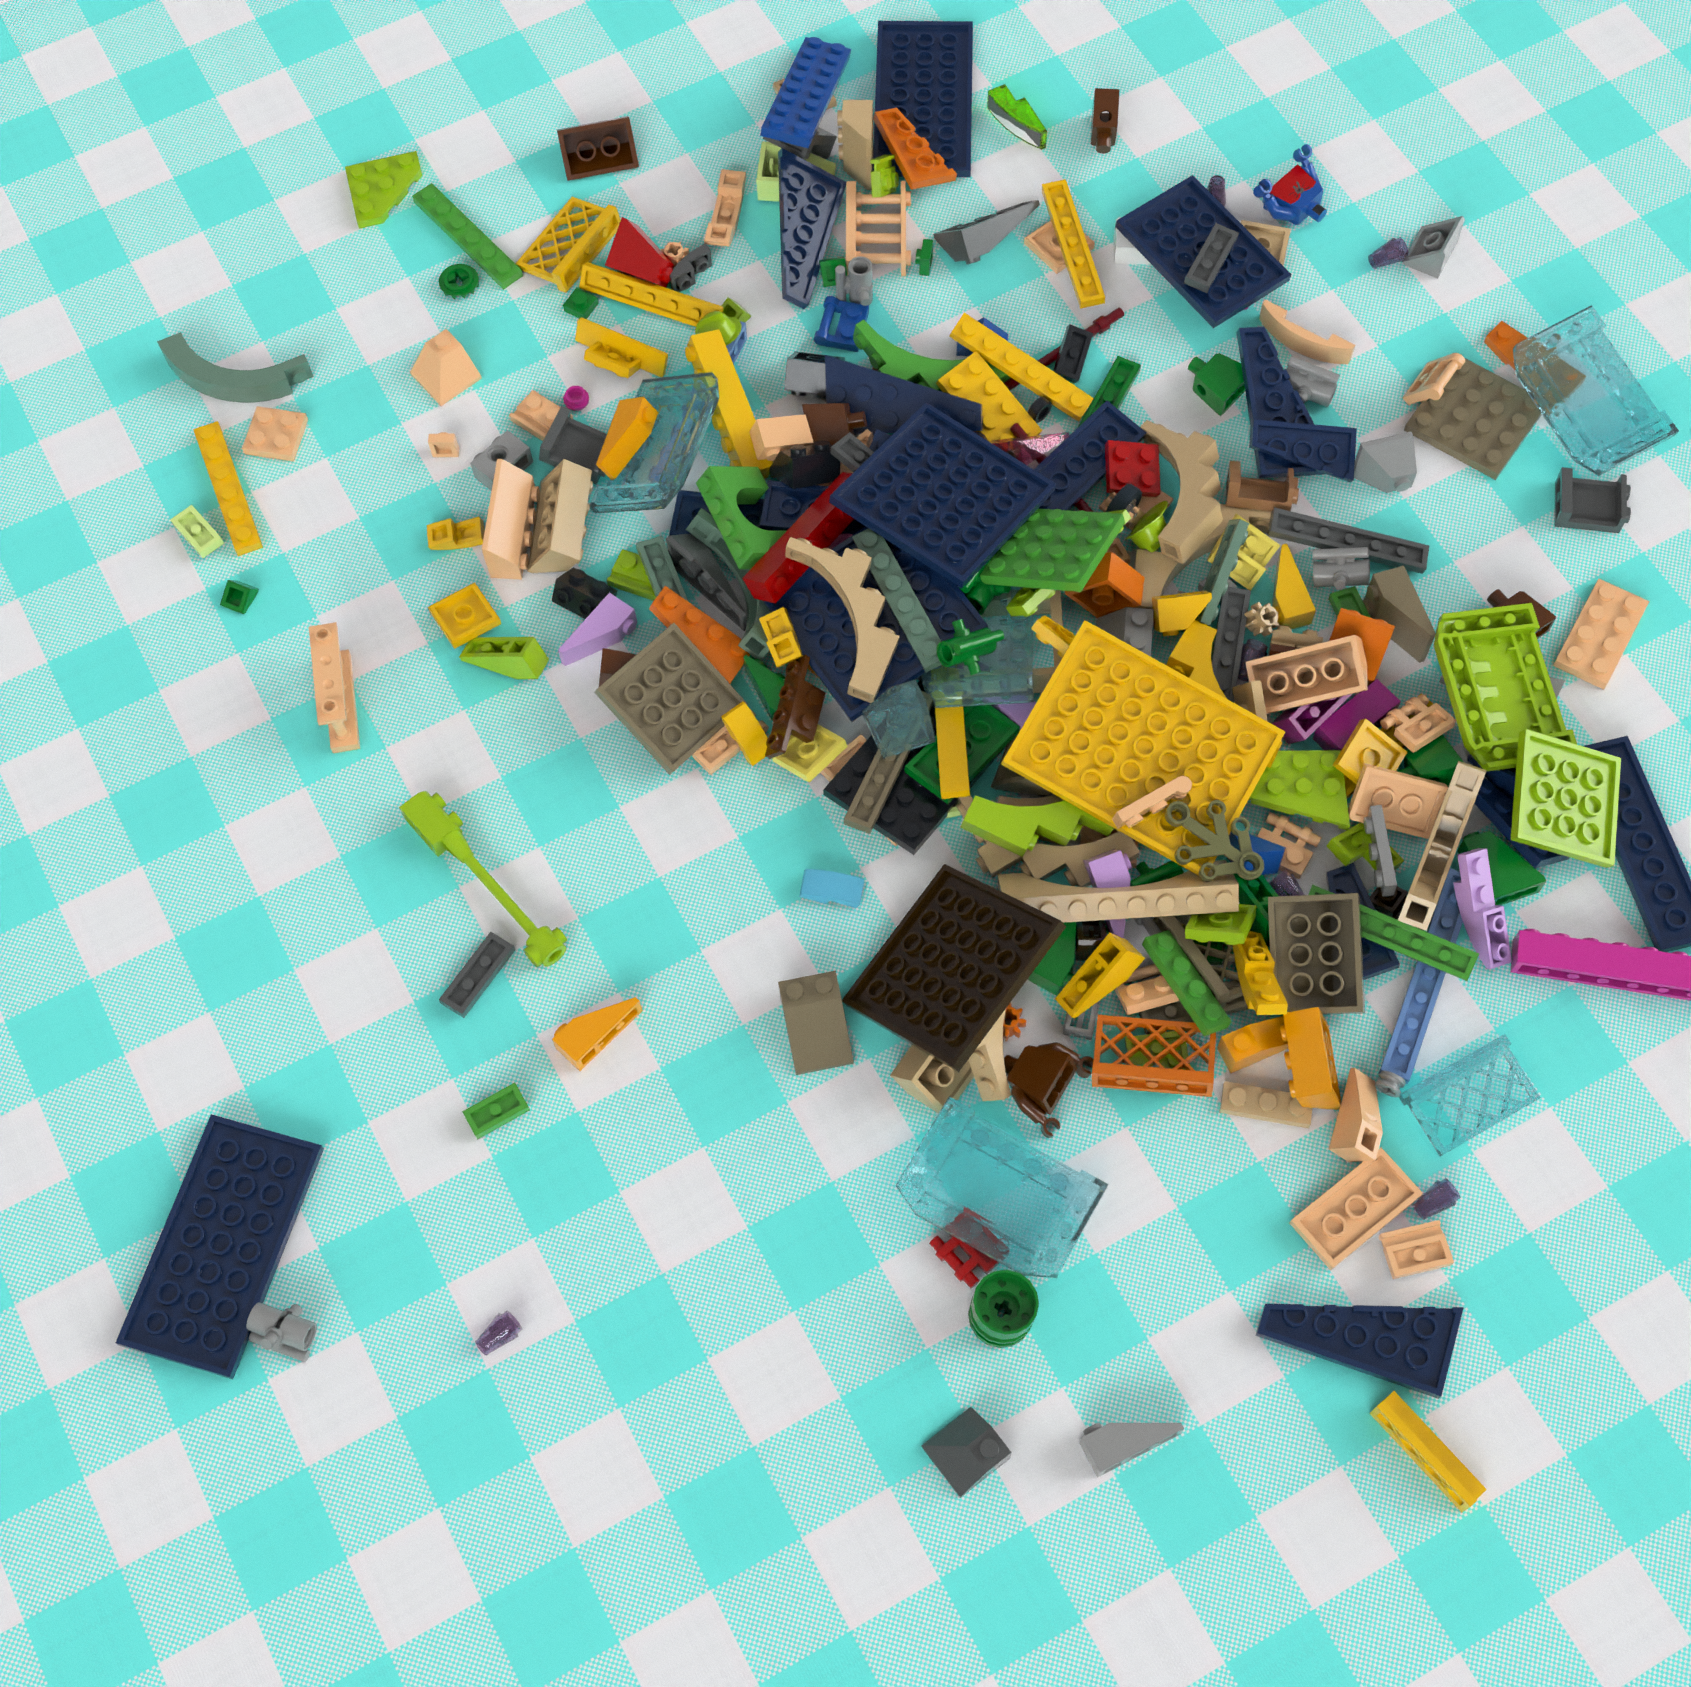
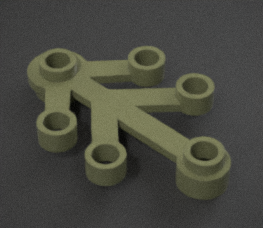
(1217, 843)

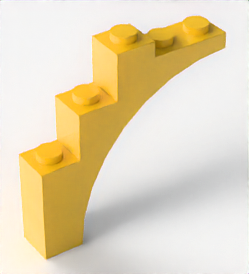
(1193, 660)

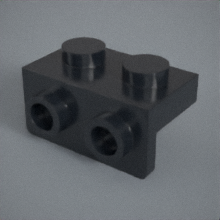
(580, 592)

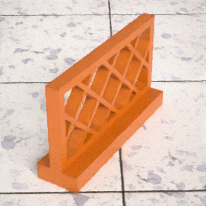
(1151, 1078)

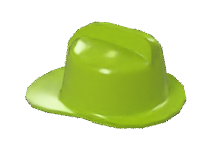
(729, 326)
(1149, 527)

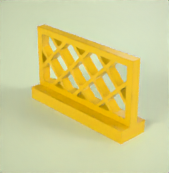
(582, 250)

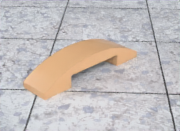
(727, 208)
(1302, 341)

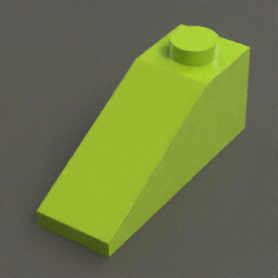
(507, 656)

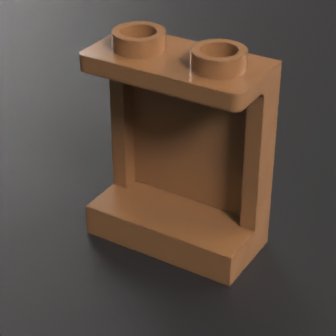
(1260, 493)

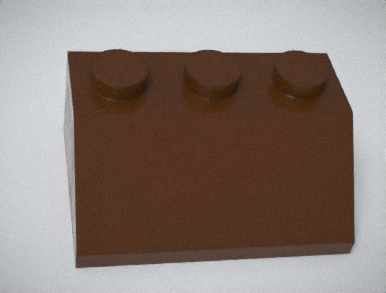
(597, 148)

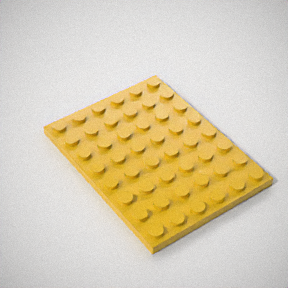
(1127, 725)

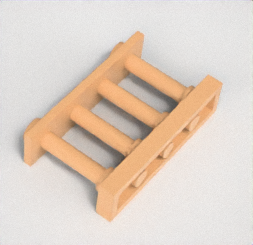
(855, 219)
(334, 688)

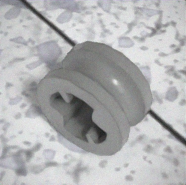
(1390, 1083)

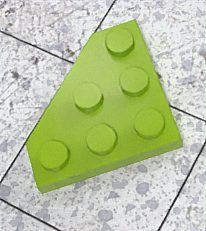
(381, 185)

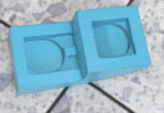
(831, 886)

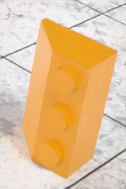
(1311, 1059)

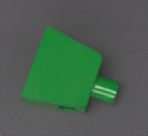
(1217, 381)
(1433, 761)

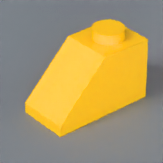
(1178, 610)

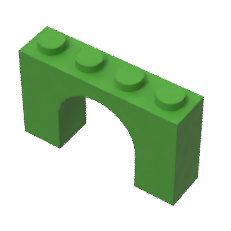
(722, 491)

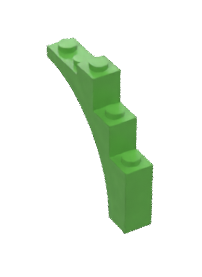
(903, 364)

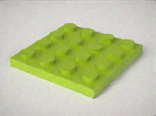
(1566, 798)

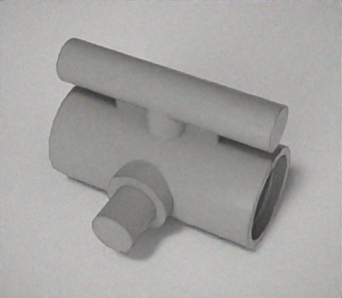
(857, 283)
(1312, 381)
(1341, 567)
(281, 1330)

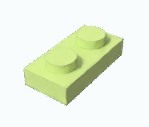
(197, 531)

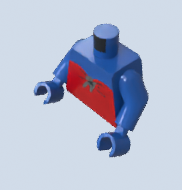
(1296, 193)

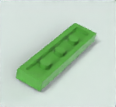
(1186, 983)

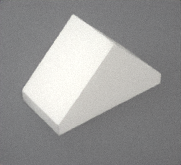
(1125, 252)

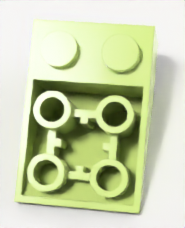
(768, 172)

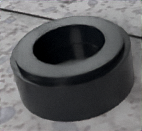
(1040, 409)

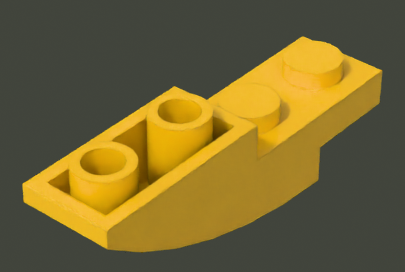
(1257, 978)

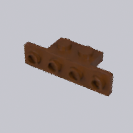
(797, 709)

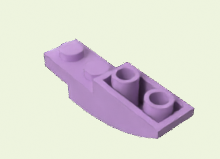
(1477, 907)

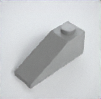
(1120, 1442)

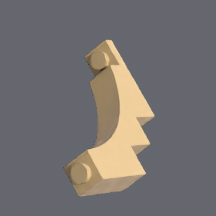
(1161, 570)

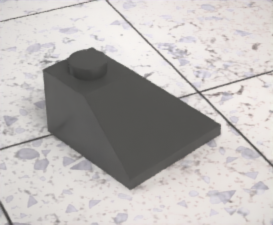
(967, 1451)

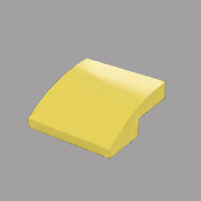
(1251, 556)

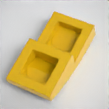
(451, 535)
(781, 637)
(747, 732)

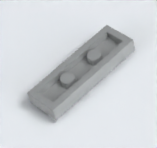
(1380, 850)

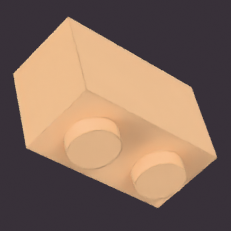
(779, 434)

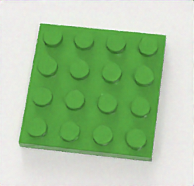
(1054, 550)

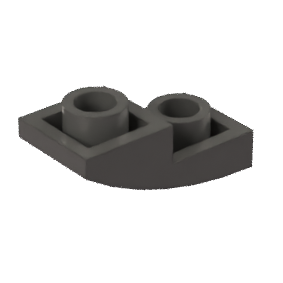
(684, 272)

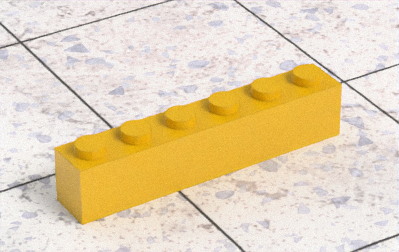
(733, 413)

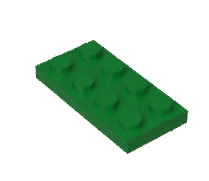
(986, 736)

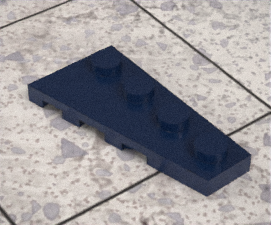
(1309, 445)
(1499, 811)
(1376, 958)

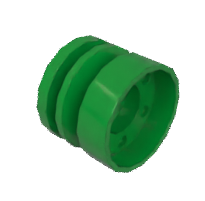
(1006, 1291)

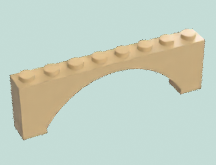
(1171, 897)

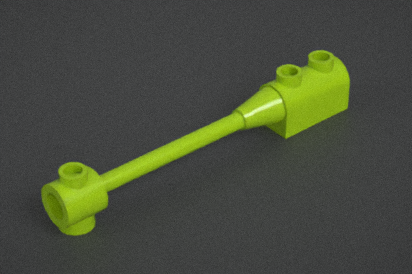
(443, 833)

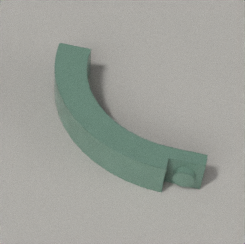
(233, 384)
(754, 638)

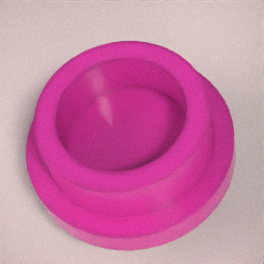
(576, 398)

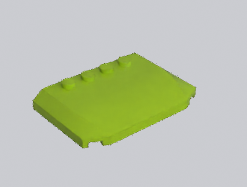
(1497, 681)

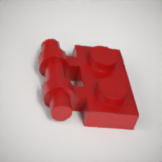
(962, 1270)

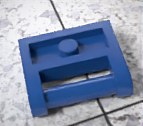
(850, 315)

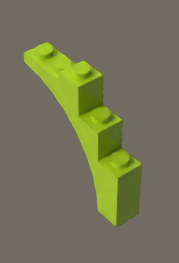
(1016, 825)

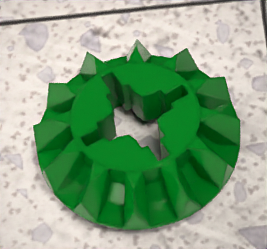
(448, 280)

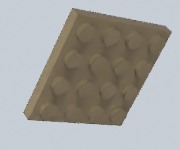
(1476, 419)
(670, 698)

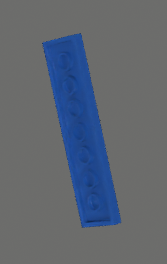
(806, 92)

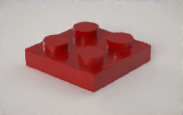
(1133, 465)

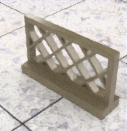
(1195, 955)

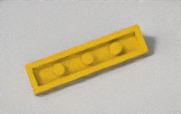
(1428, 1451)

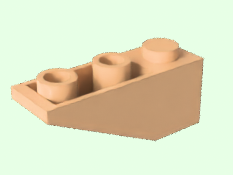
(1358, 1122)

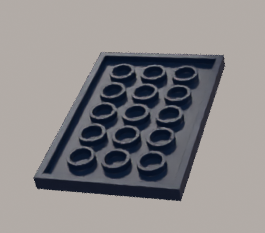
(1173, 231)

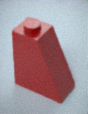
(638, 255)

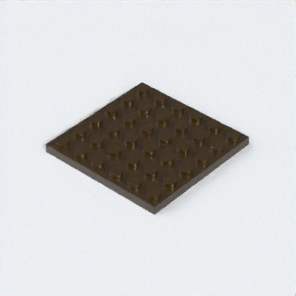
(953, 966)

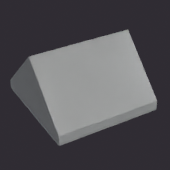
(1434, 246)

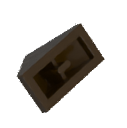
(1088, 937)

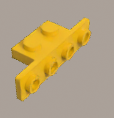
(618, 352)

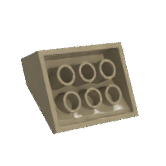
(1318, 951)

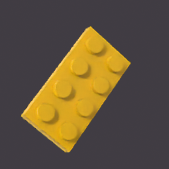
(1000, 409)

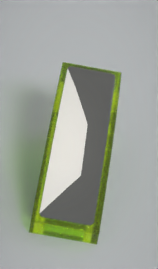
(1016, 116)

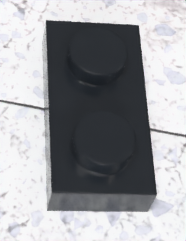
(1072, 353)

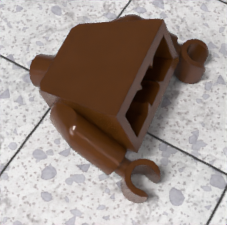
(1041, 1078)

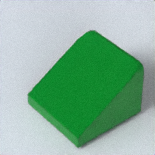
(238, 596)

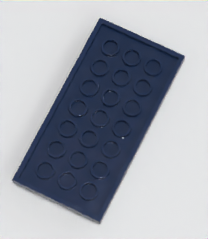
(928, 77)
(220, 1246)

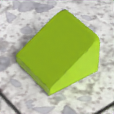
(733, 309)

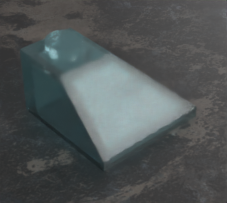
(899, 720)

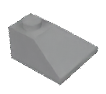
(1387, 463)

